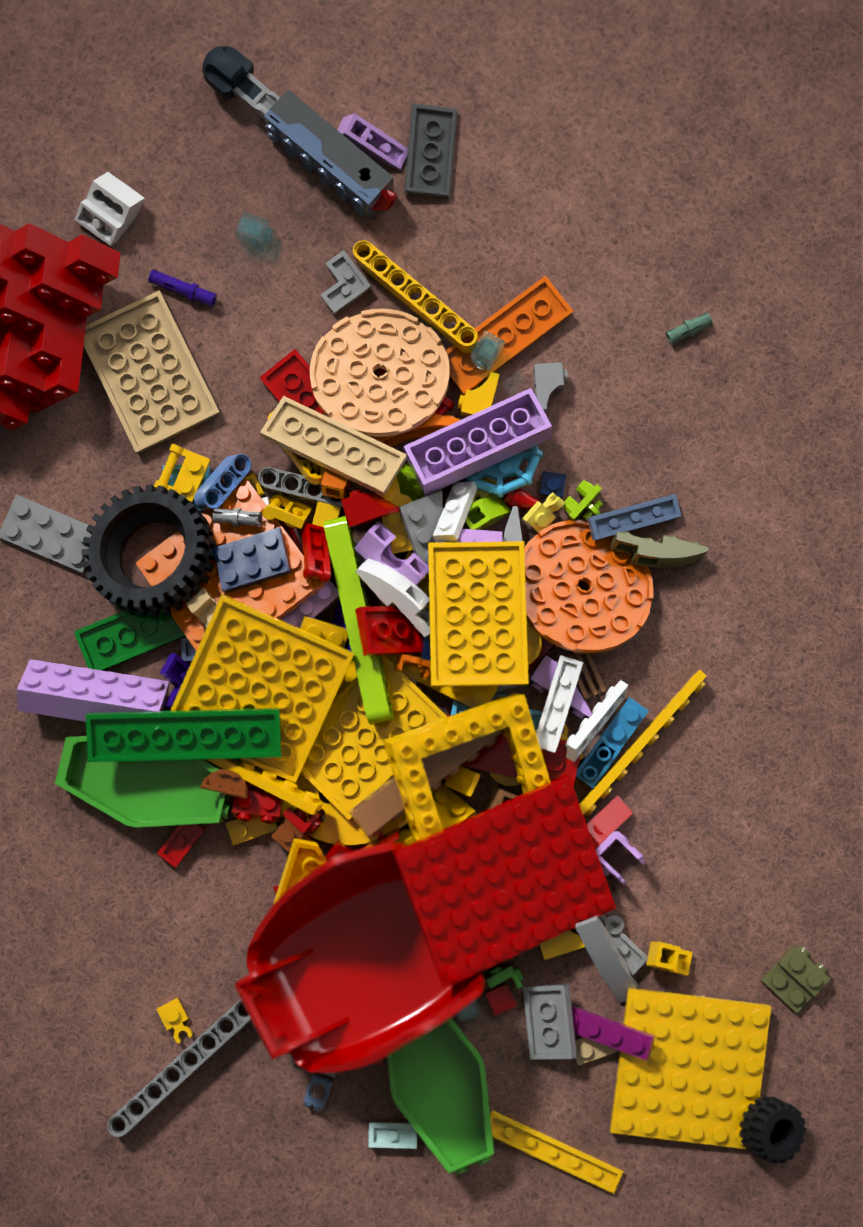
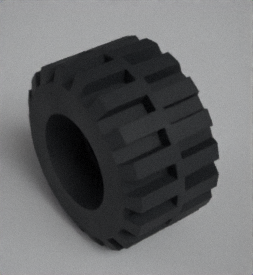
(785, 1137)

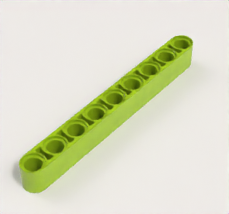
(352, 596)

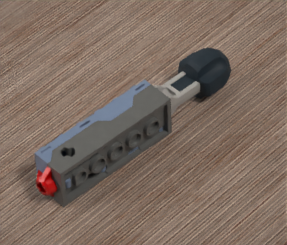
(303, 133)

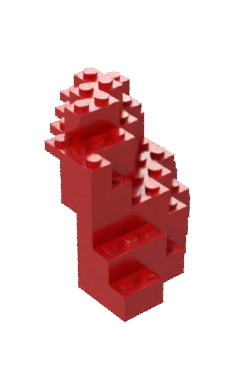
(44, 310)

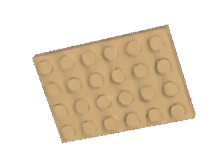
(148, 372)

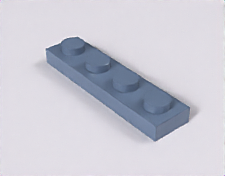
(634, 517)

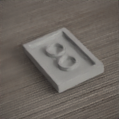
(549, 1022)

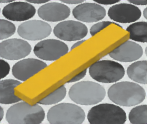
(555, 1152)

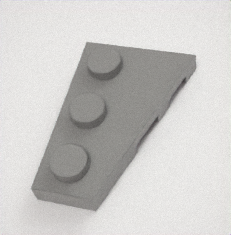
(420, 522)

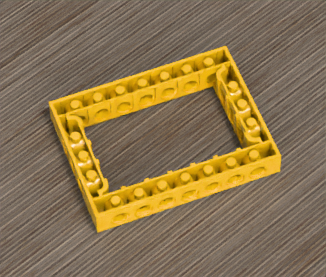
(409, 747)

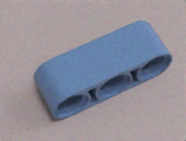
(213, 484)

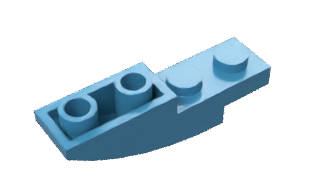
(611, 742)

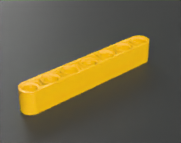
(410, 287)

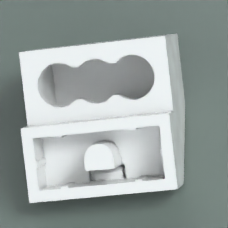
(109, 208)

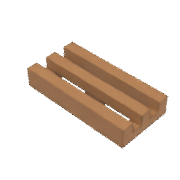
(595, 672)

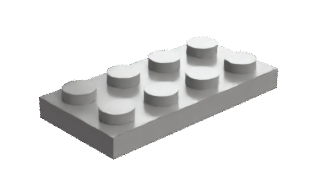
(45, 533)

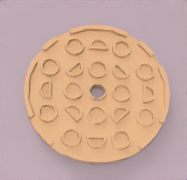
(398, 400)

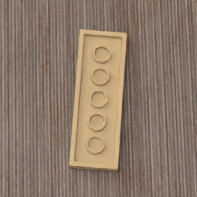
(333, 445)

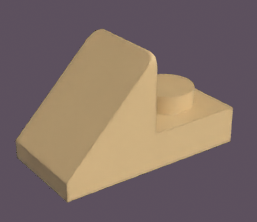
(202, 606)

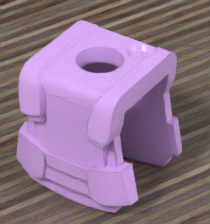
(607, 869)

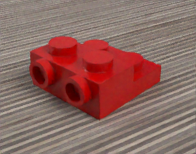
(258, 805)

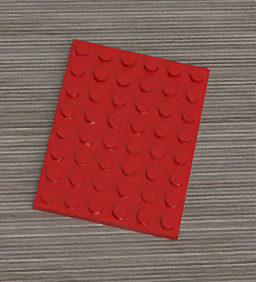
(504, 880)

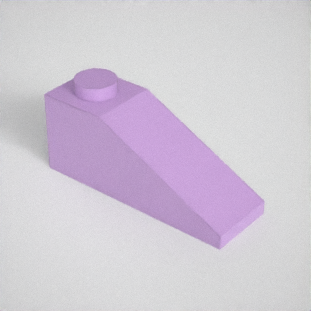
(373, 141)

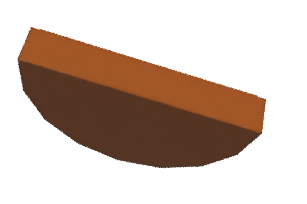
(226, 782)

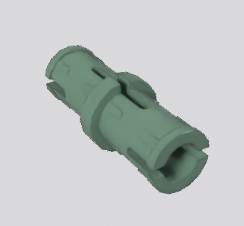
(689, 328)

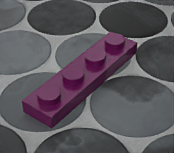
(612, 1033)

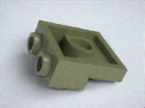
(796, 978)

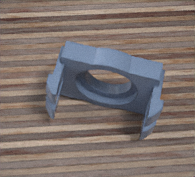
(310, 1100)

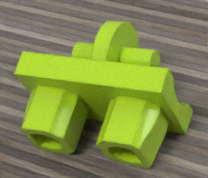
(589, 493)

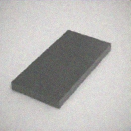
(430, 151)

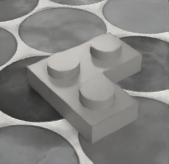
(350, 283)

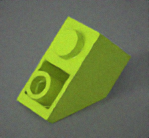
(486, 512)

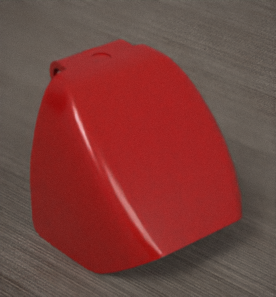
(346, 967)

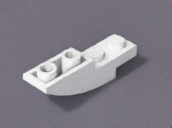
(394, 587)

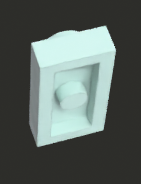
(392, 1135)

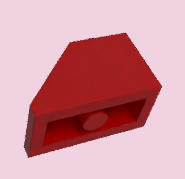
(366, 507)

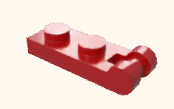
(315, 553)

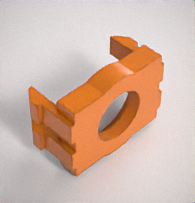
(412, 661)

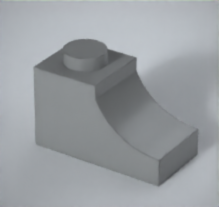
(547, 380)

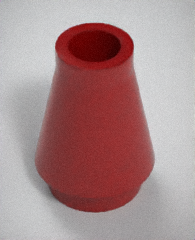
(520, 499)

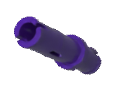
(191, 291)

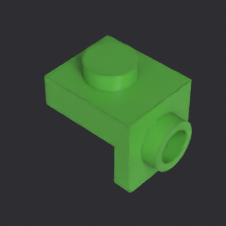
(500, 974)

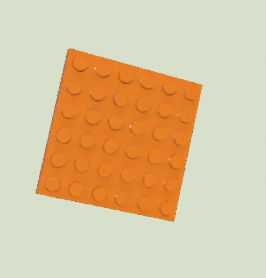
(273, 597)

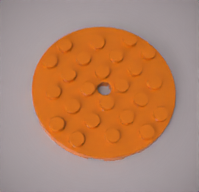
(564, 612)

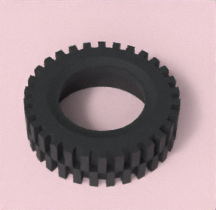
(118, 525)

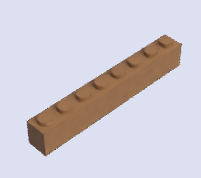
(386, 801)

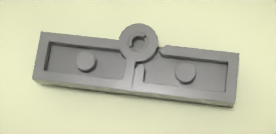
(629, 951)

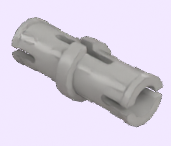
(237, 517)

